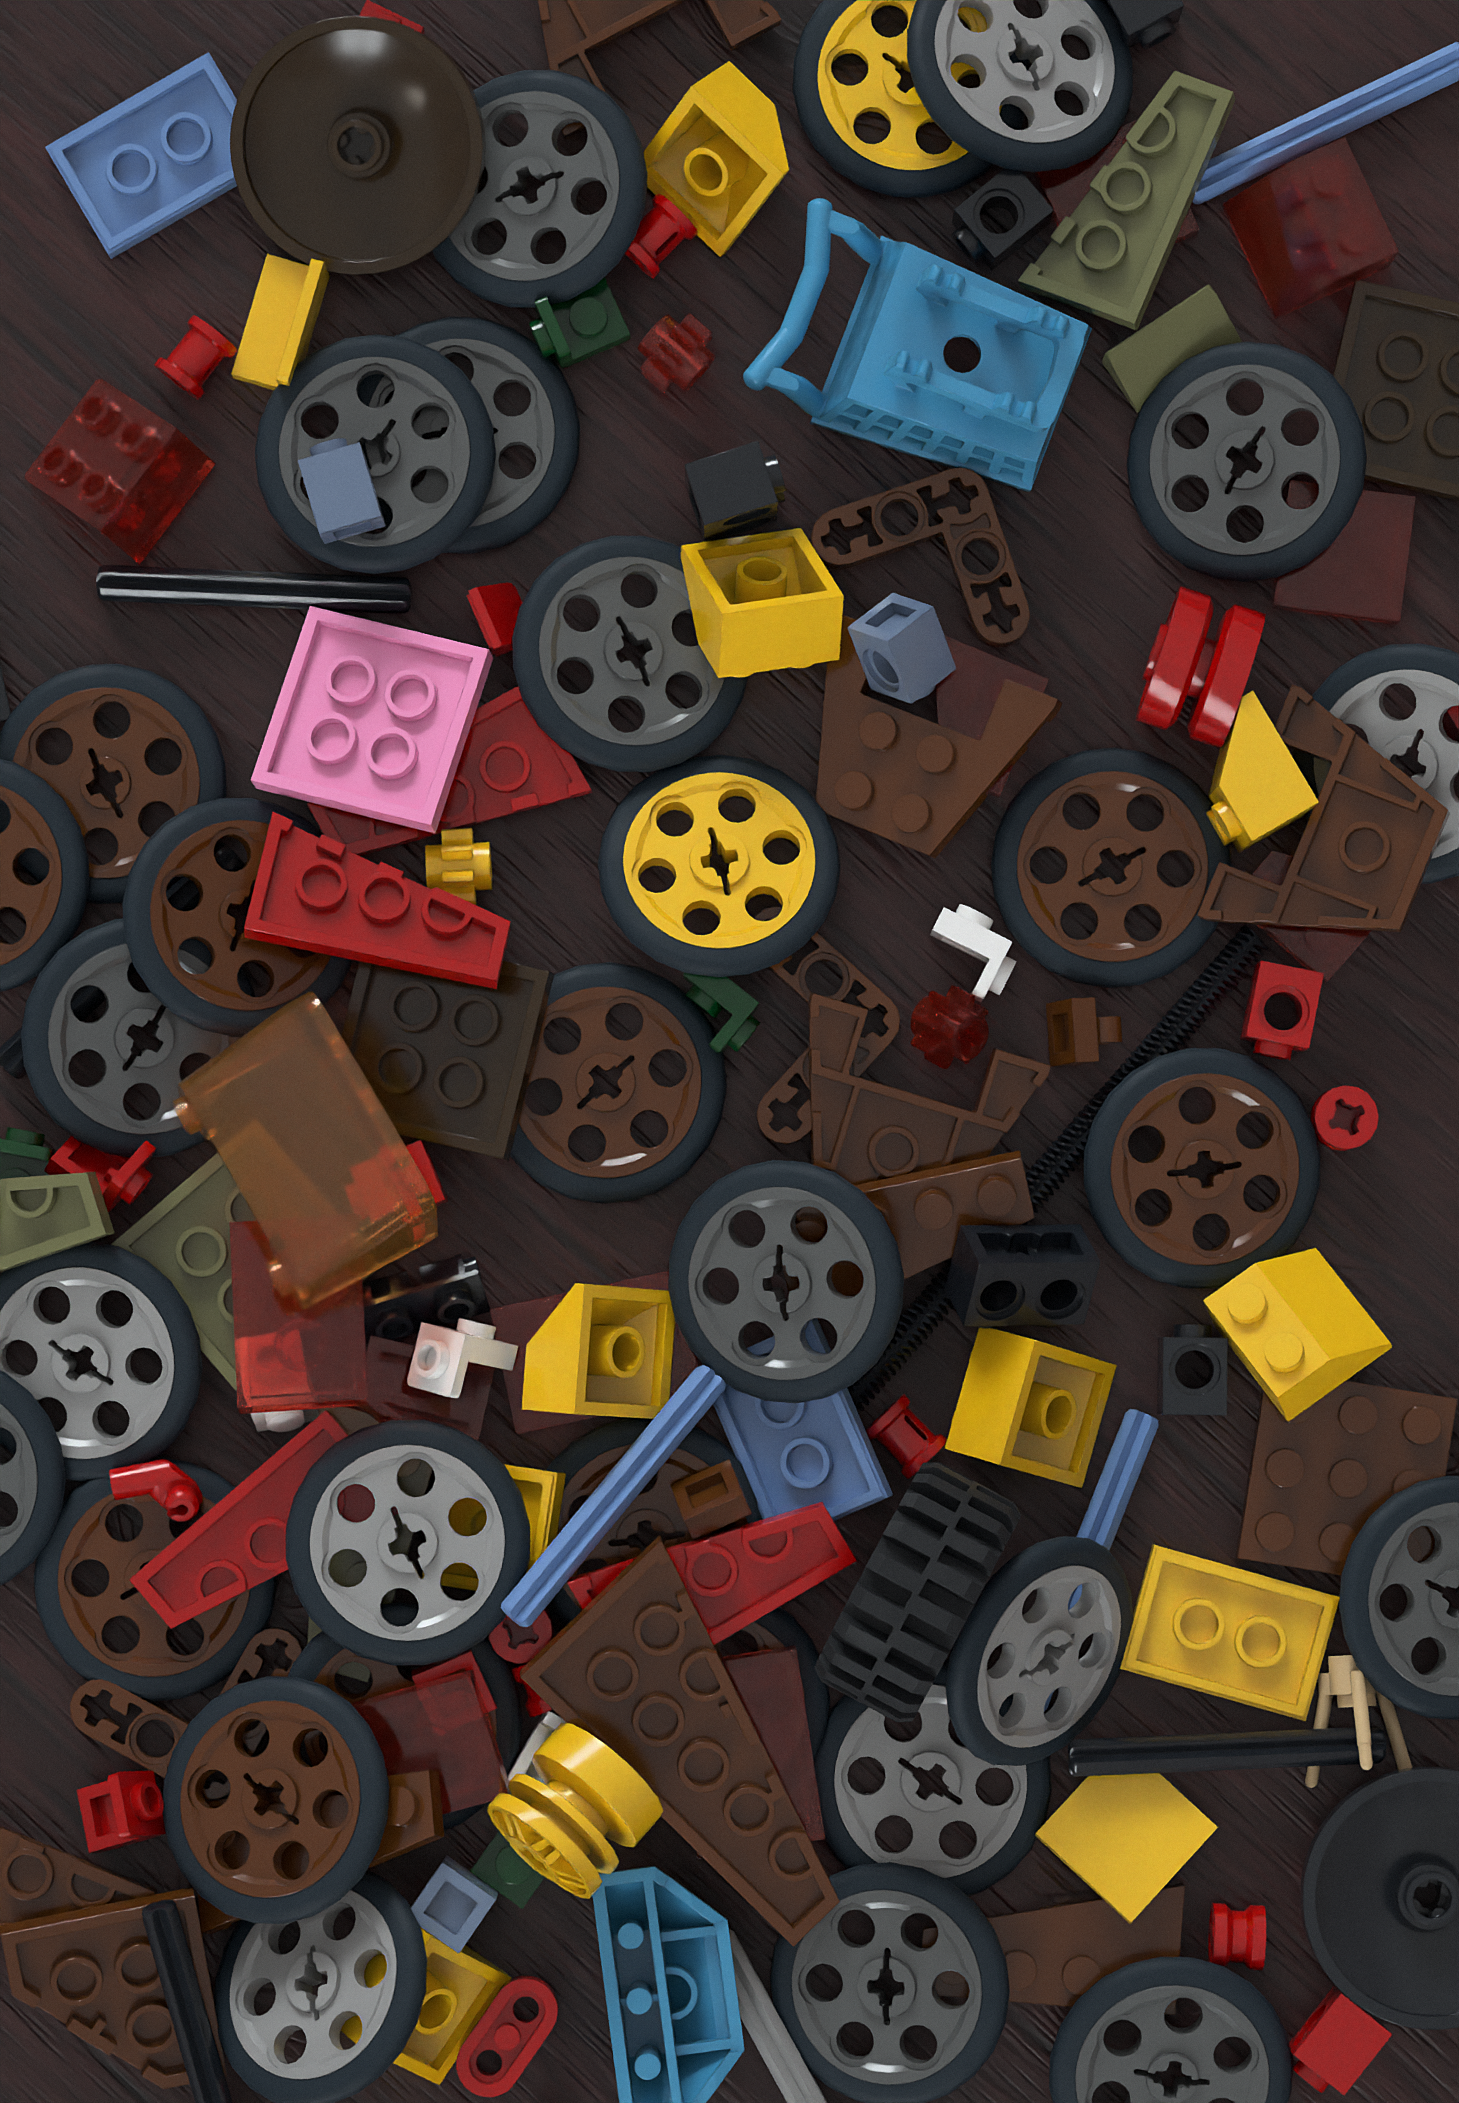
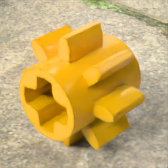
(459, 864)

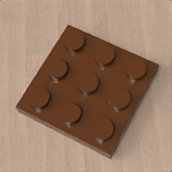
(1334, 1467)

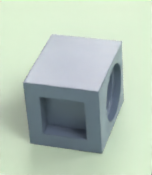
(340, 490)
(902, 648)
(453, 1904)

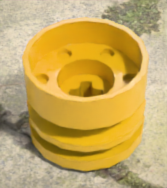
(584, 1799)

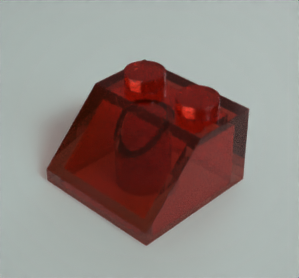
(1311, 228)

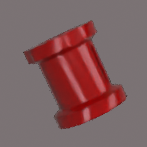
(659, 235)
(195, 357)
(905, 1436)

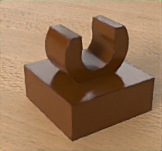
(1077, 1032)
(711, 1500)

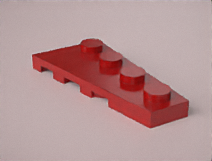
(501, 772)
(347, 907)
(244, 1533)
(745, 1569)

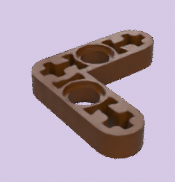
(956, 533)
(867, 1048)
(122, 1700)

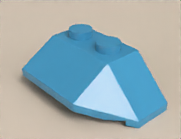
(666, 1988)

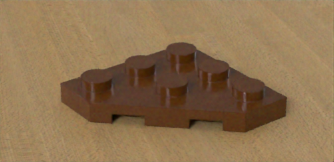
(103, 1982)

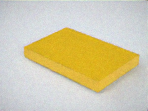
(1229, 1632)

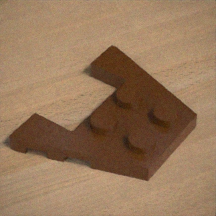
(582, 26)
(906, 772)
(1359, 849)
(885, 1132)

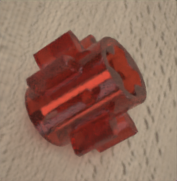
(676, 352)
(949, 1027)

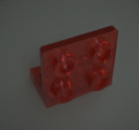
(120, 469)

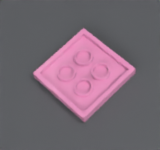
(372, 719)

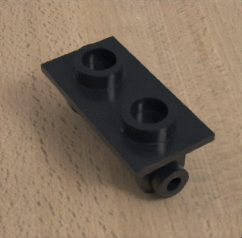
(448, 1292)

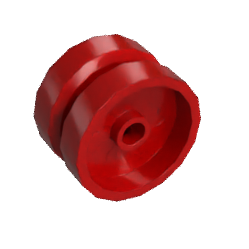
(1200, 667)

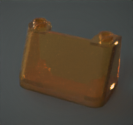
(310, 1152)

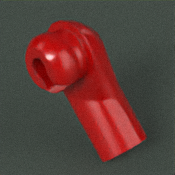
(162, 1482)

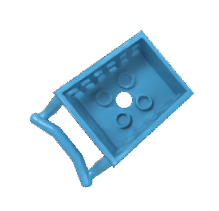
(891, 365)

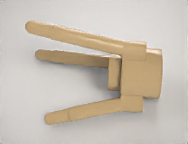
(1357, 1692)

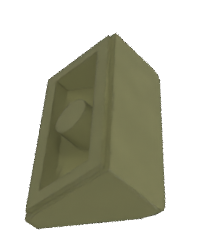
(1167, 342)

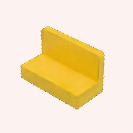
(280, 321)

